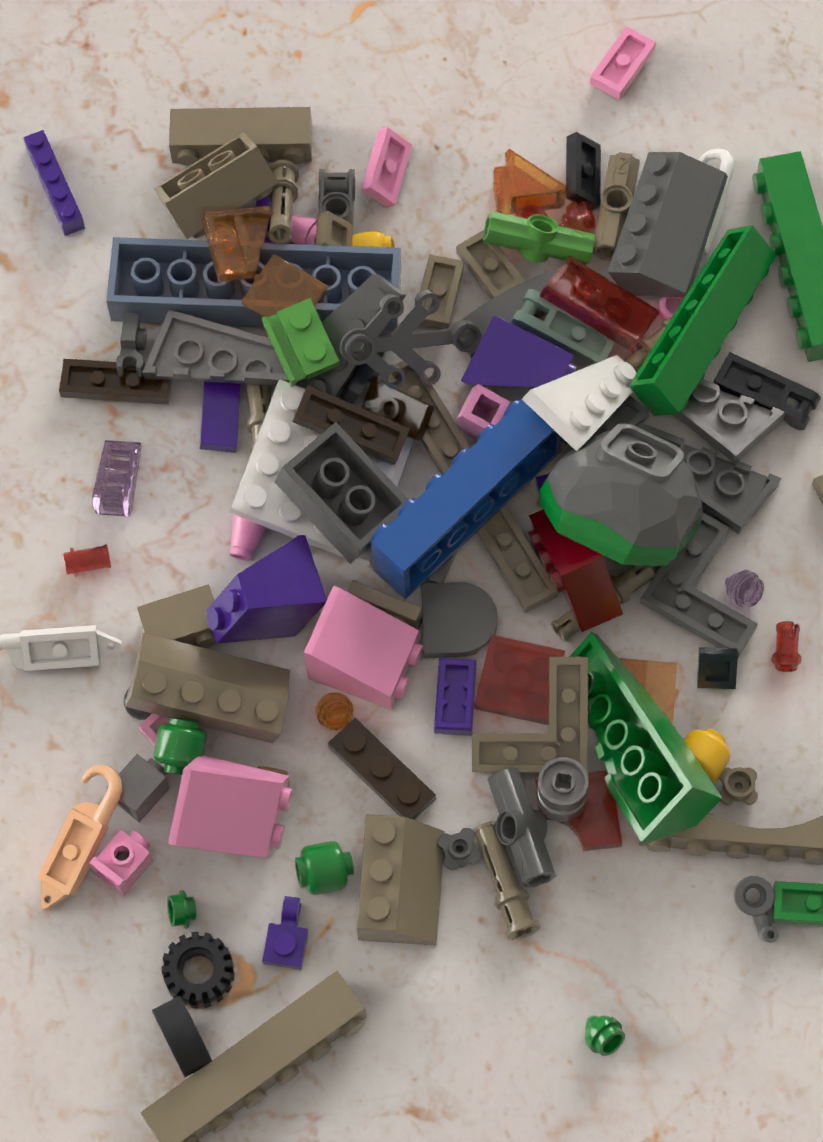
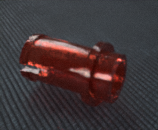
(86, 559)
(787, 642)

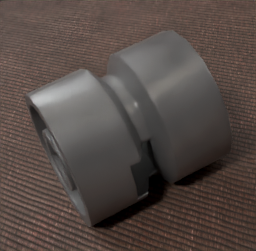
(562, 789)

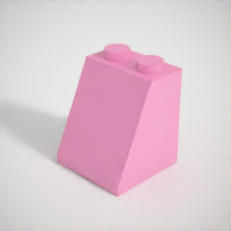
(361, 650)
(230, 808)

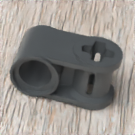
(337, 193)

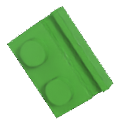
(300, 342)

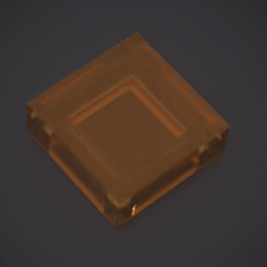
(502, 190)

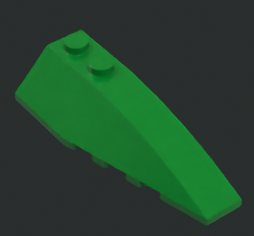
(645, 756)

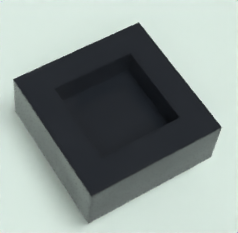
(717, 668)

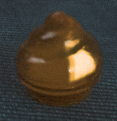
(334, 710)

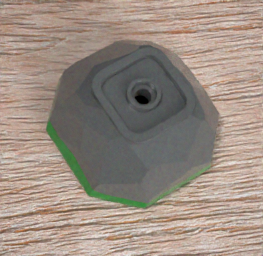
(625, 497)

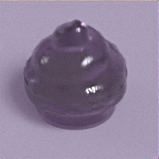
(744, 588)

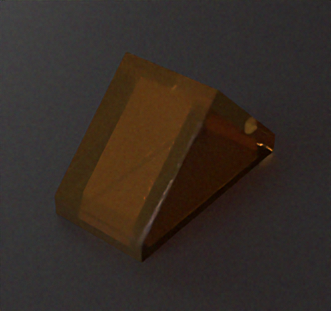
(532, 185)

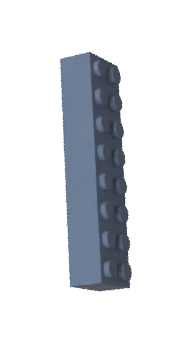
(180, 276)

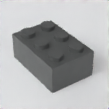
(341, 491)

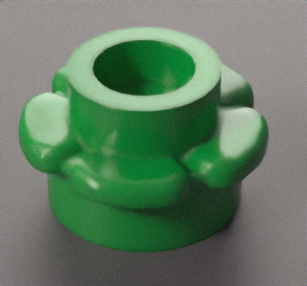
(181, 909)

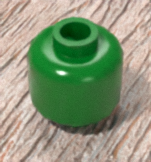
(179, 744)
(323, 867)

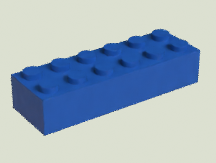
(463, 498)

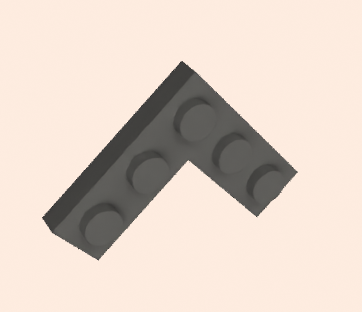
(676, 599)

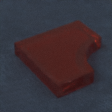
(599, 822)

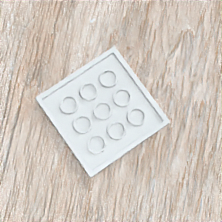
(276, 444)

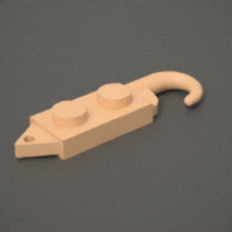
(78, 841)

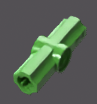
(537, 237)

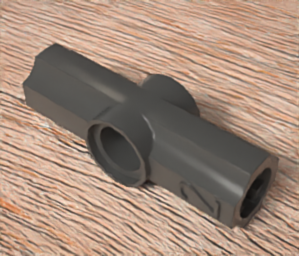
(521, 827)

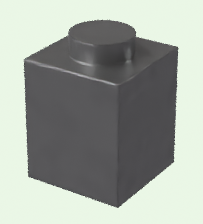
(142, 786)

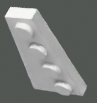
(583, 399)

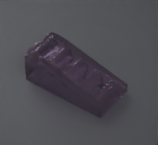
(116, 499)

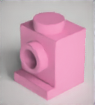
(122, 874)

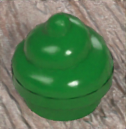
(603, 1034)

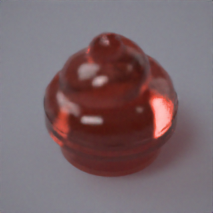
(578, 217)

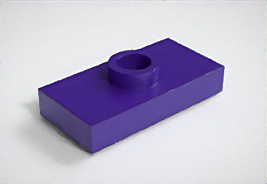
(455, 696)

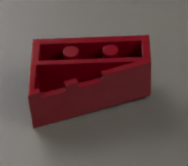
(576, 573)

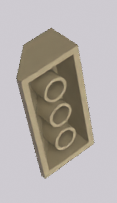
(209, 688)

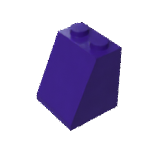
(515, 358)
(269, 597)

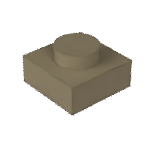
(333, 230)

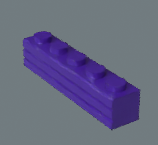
(54, 182)

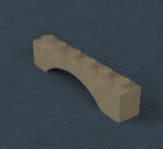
(740, 841)

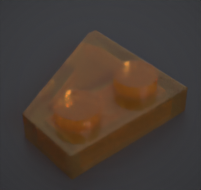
(236, 240)

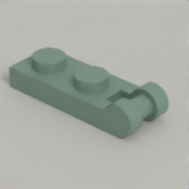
(562, 329)

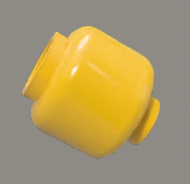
(710, 751)

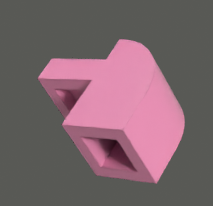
(481, 410)

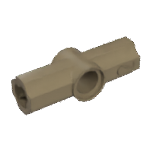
(619, 190)

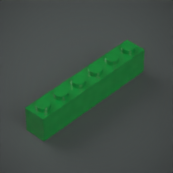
(797, 241)
(703, 321)

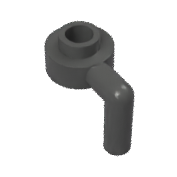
(759, 909)

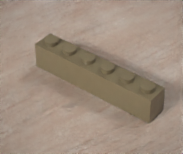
(257, 1063)

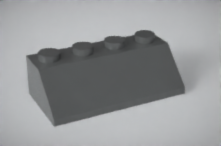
(667, 225)

